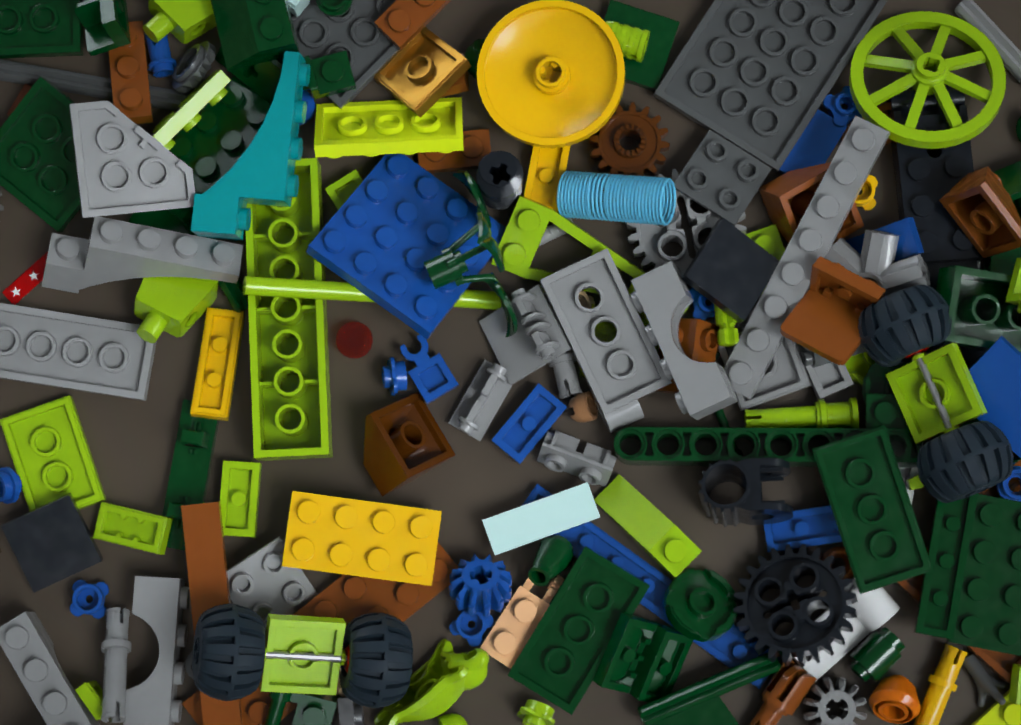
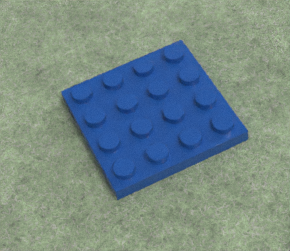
(389, 231)

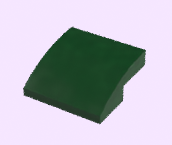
(642, 658)

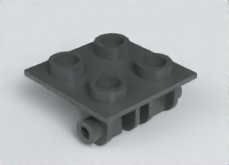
(722, 177)

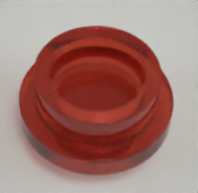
(354, 340)

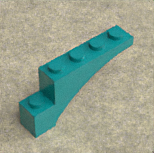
(267, 166)

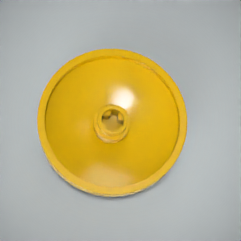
(551, 73)

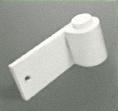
(873, 611)

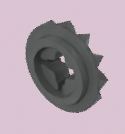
(193, 66)

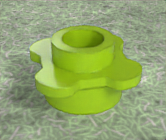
(536, 713)

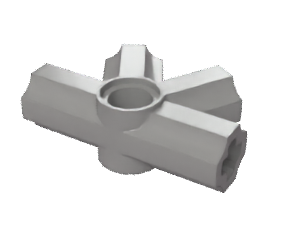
(878, 262)

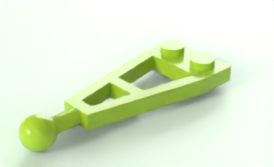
(526, 232)

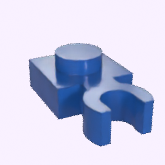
(431, 374)

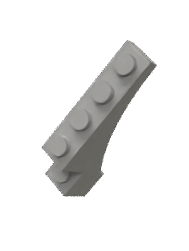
(133, 250)

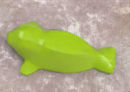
(437, 685)

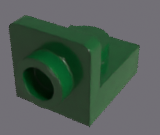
(330, 75)

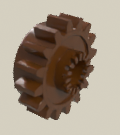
(633, 125)

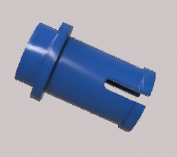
(160, 57)

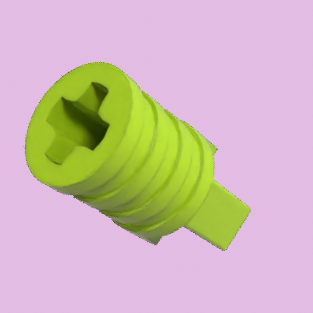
(631, 40)

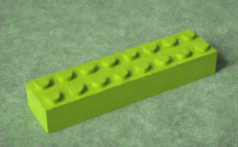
(289, 333)

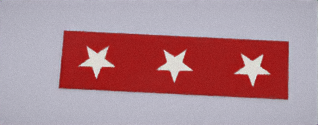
(26, 281)

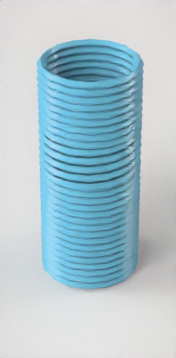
(624, 197)

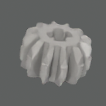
(834, 694)

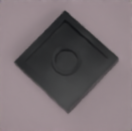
(730, 270)
(52, 542)

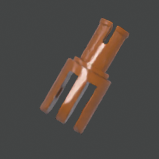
(783, 694)

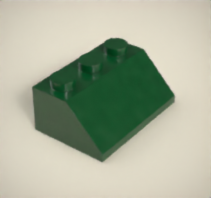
(254, 31)

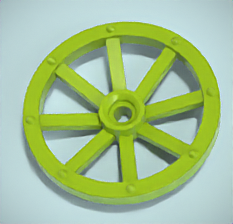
(928, 82)

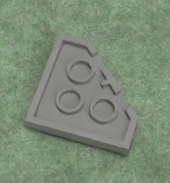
(123, 165)

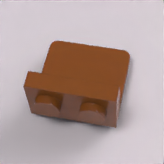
(830, 311)

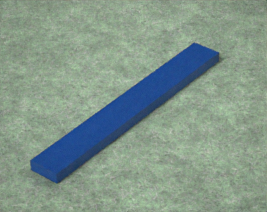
(729, 649)

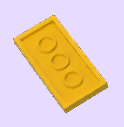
(361, 538)

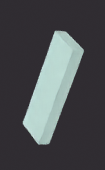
(541, 518)

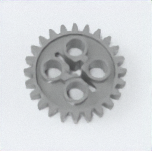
(653, 237)

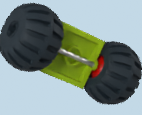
(935, 393)
(301, 655)

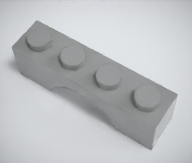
(664, 299)
(161, 605)
(38, 668)

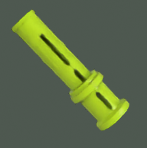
(816, 416)

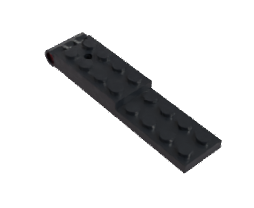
(925, 180)

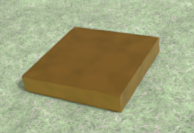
(422, 71)

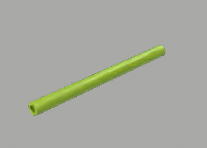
(346, 292)

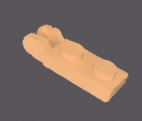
(518, 622)

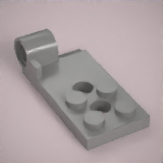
(617, 369)

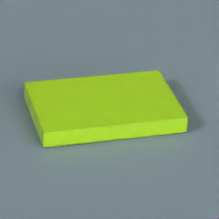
(52, 454)

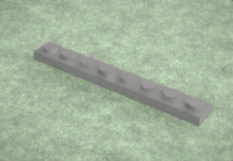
(809, 242)

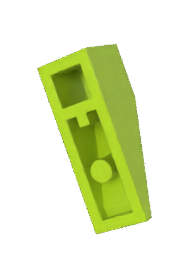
(647, 526)

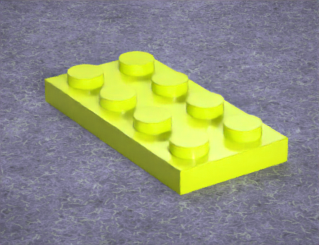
(387, 128)

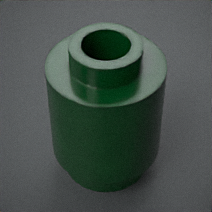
(876, 654)

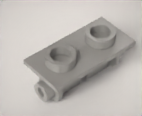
(481, 400)
(560, 455)

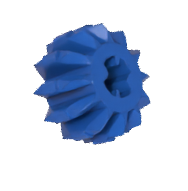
(480, 585)

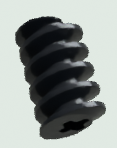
(493, 168)

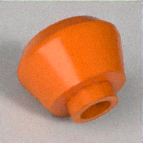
(895, 700)

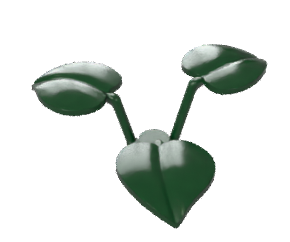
(450, 266)

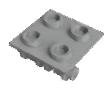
(537, 337)
(267, 586)

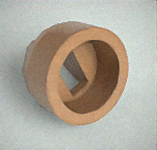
(584, 407)

